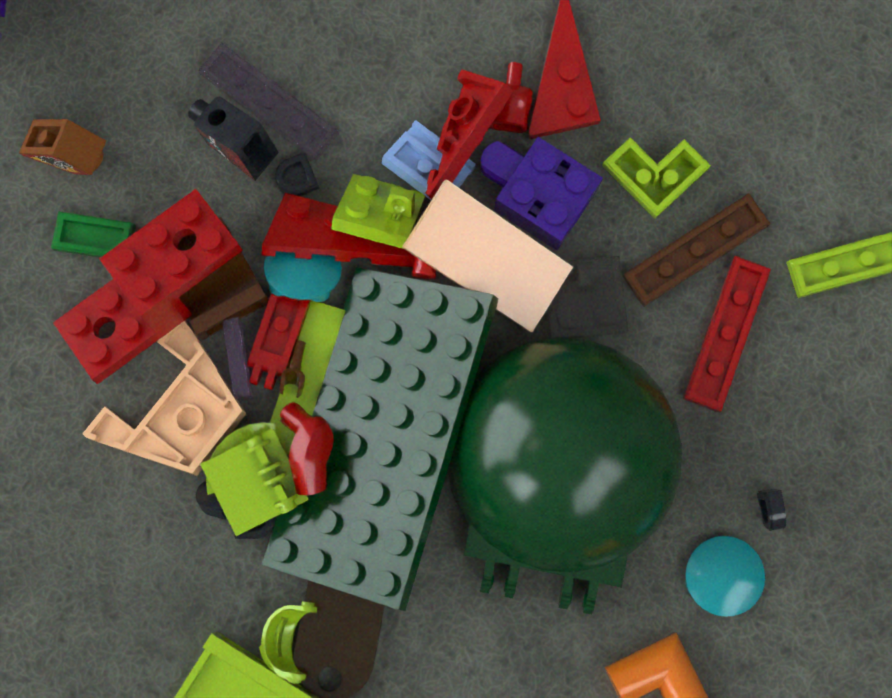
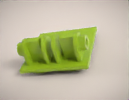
(253, 481)

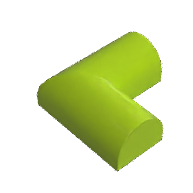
(651, 183)

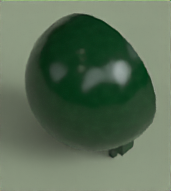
(564, 464)

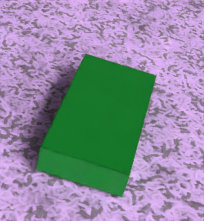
(89, 234)

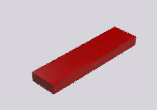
(727, 334)

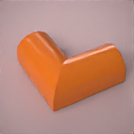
(654, 667)

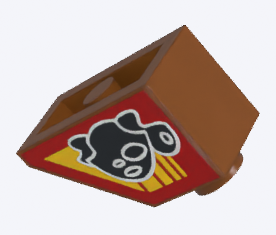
(63, 146)

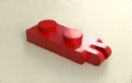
(276, 338)

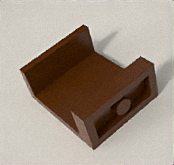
(223, 295)

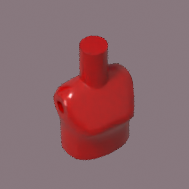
(517, 108)

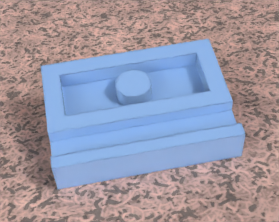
(416, 155)

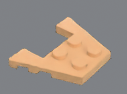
(187, 418)

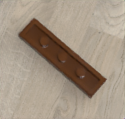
(696, 250)

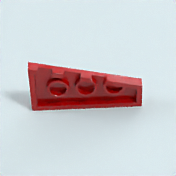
(305, 229)

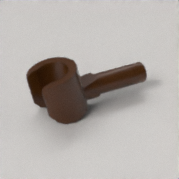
(293, 374)

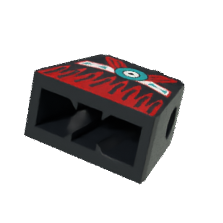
(234, 135)

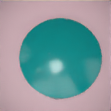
(300, 277)
(725, 576)

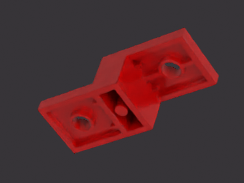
(147, 286)

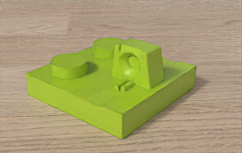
(378, 211)

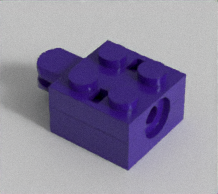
(540, 190)

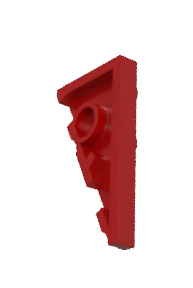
(565, 89)
(466, 124)

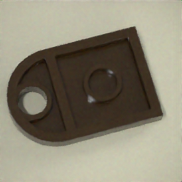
(338, 636)

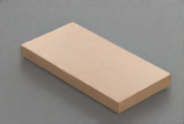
(487, 255)

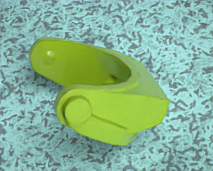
(278, 640)

